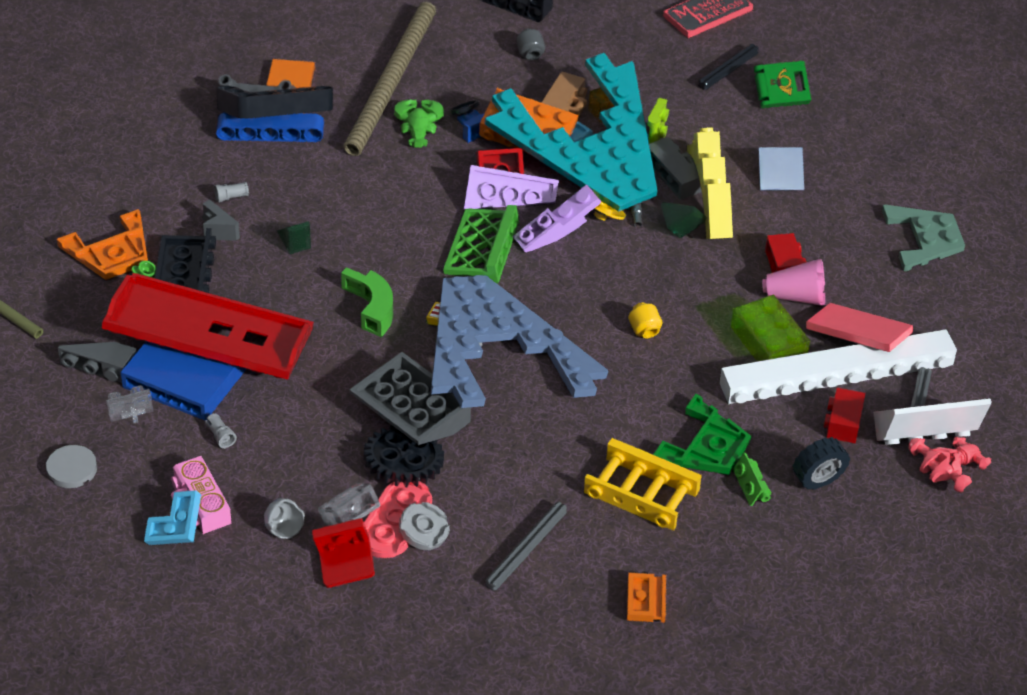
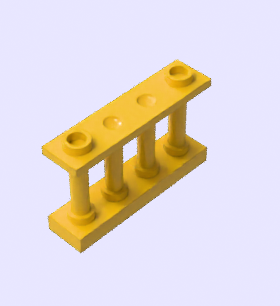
(651, 466)

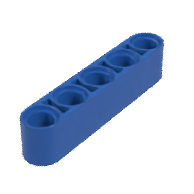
(285, 128)

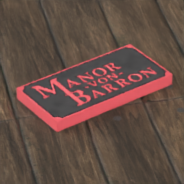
(700, 15)

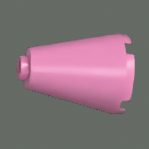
(798, 283)

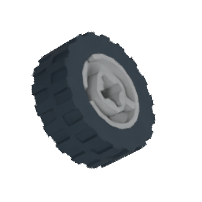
(821, 463)

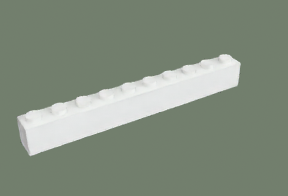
(835, 367)

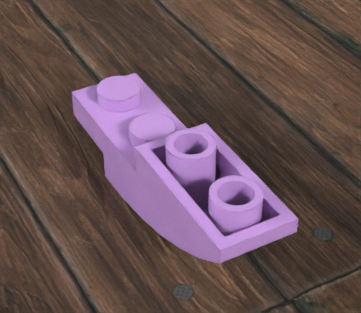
(555, 225)

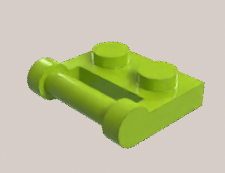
(657, 121)

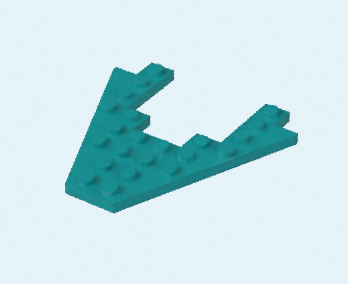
(611, 162)

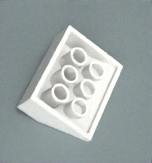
(930, 420)

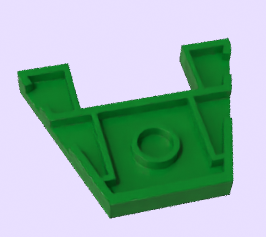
(714, 447)

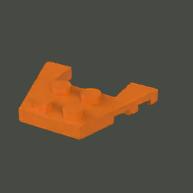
(111, 255)

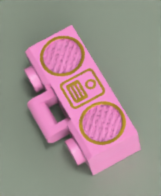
(213, 508)

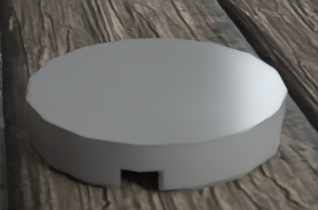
(71, 466)
(424, 526)

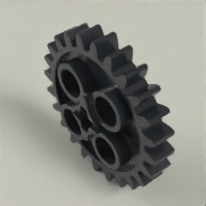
(401, 459)

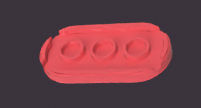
(384, 521)

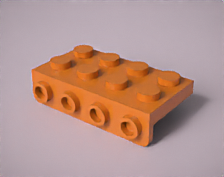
(546, 117)

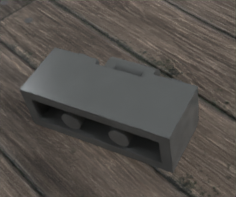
(674, 168)

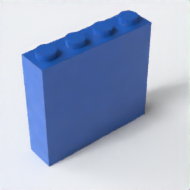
(181, 378)

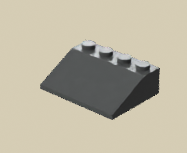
(403, 398)

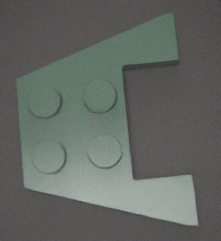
(934, 232)

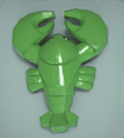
(418, 120)

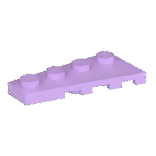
(501, 188)

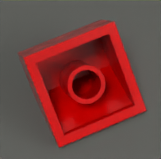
(501, 159)

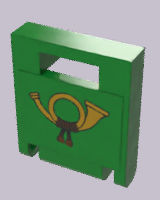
(779, 86)

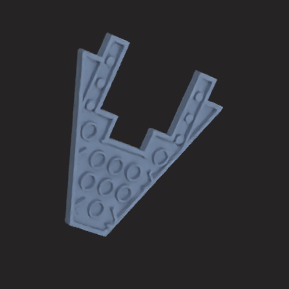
(482, 311)

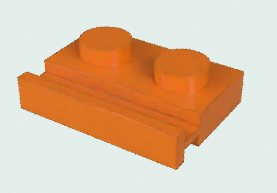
(646, 597)

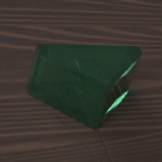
(682, 218)
(296, 237)

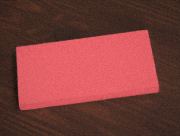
(859, 327)

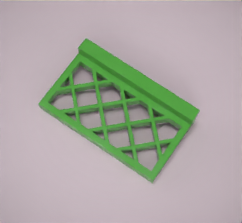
(499, 244)

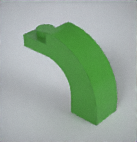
(375, 289)

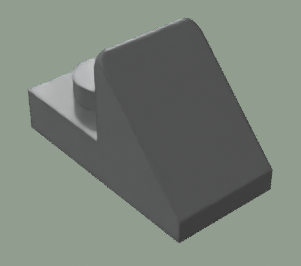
(220, 222)

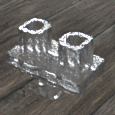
(129, 405)

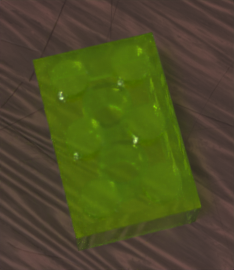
(768, 330)

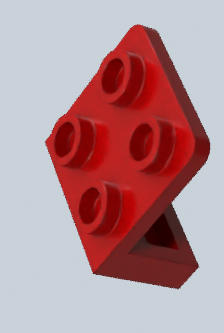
(344, 552)

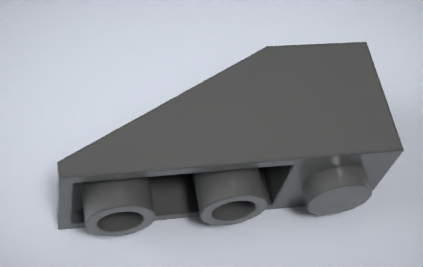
(101, 359)

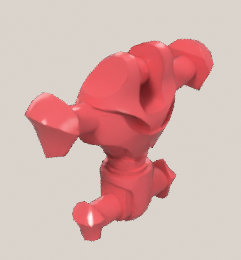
(947, 462)

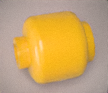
(645, 320)

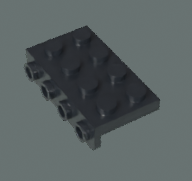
(187, 260)

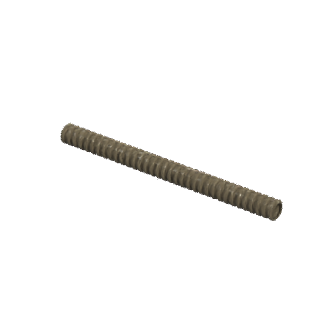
(389, 79)

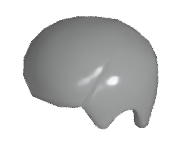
(284, 518)

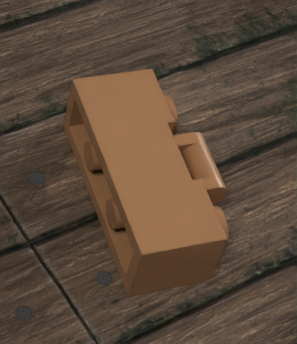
(567, 92)

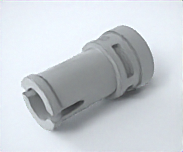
(225, 191)
(223, 434)

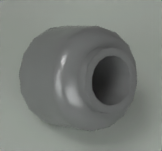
(530, 44)

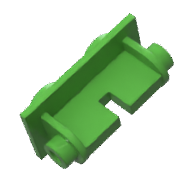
(750, 480)

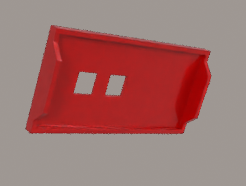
(182, 320)

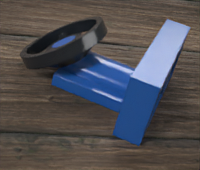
(469, 119)

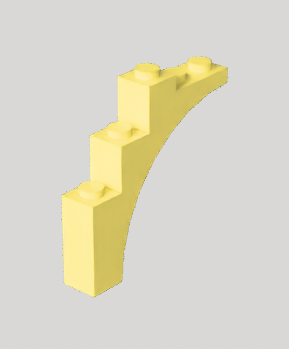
(712, 177)

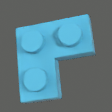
(180, 524)

